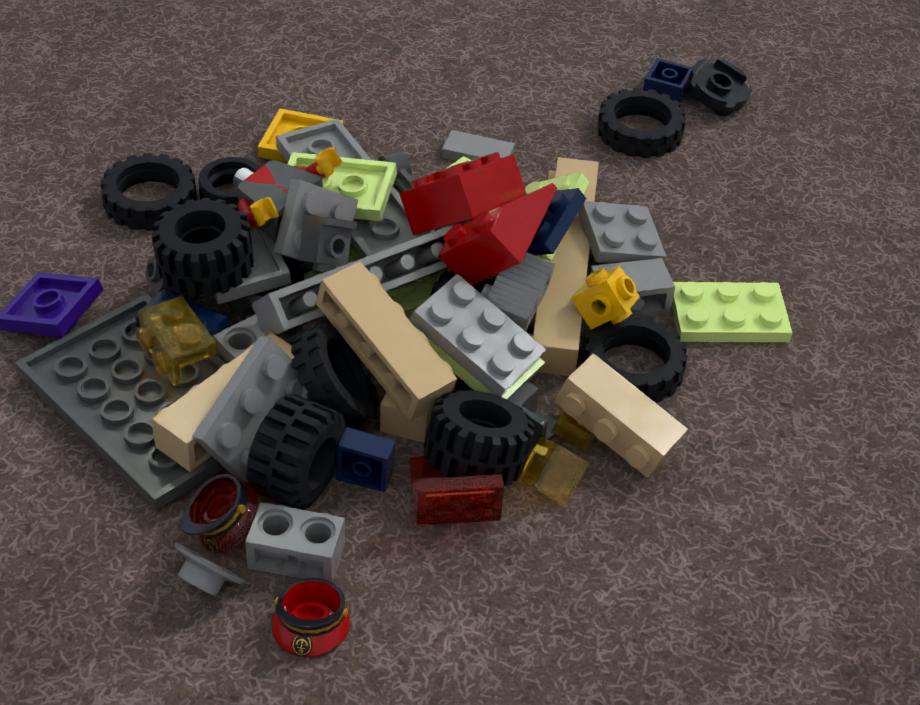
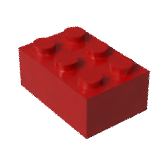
(462, 192)

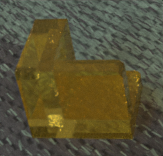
(553, 470)

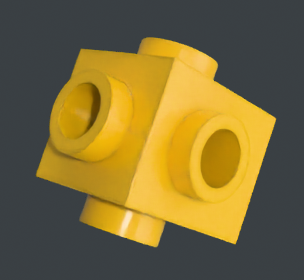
(606, 297)

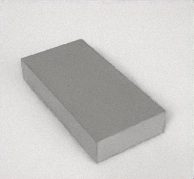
(474, 146)

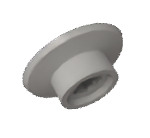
(204, 572)

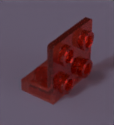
(453, 499)

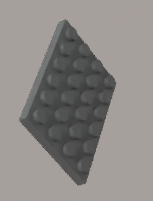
(110, 394)

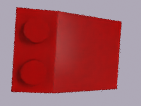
(495, 238)

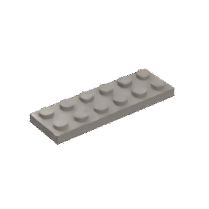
(370, 235)

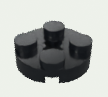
(704, 86)

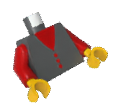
(265, 192)

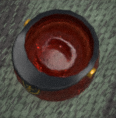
(221, 512)

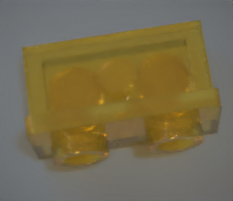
(174, 337)

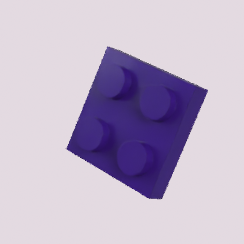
(50, 304)

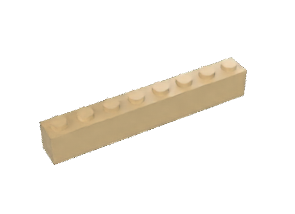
(557, 318)

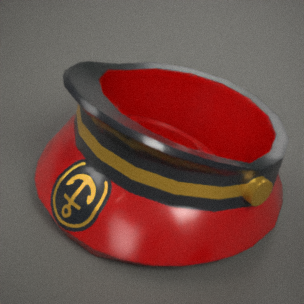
(310, 617)

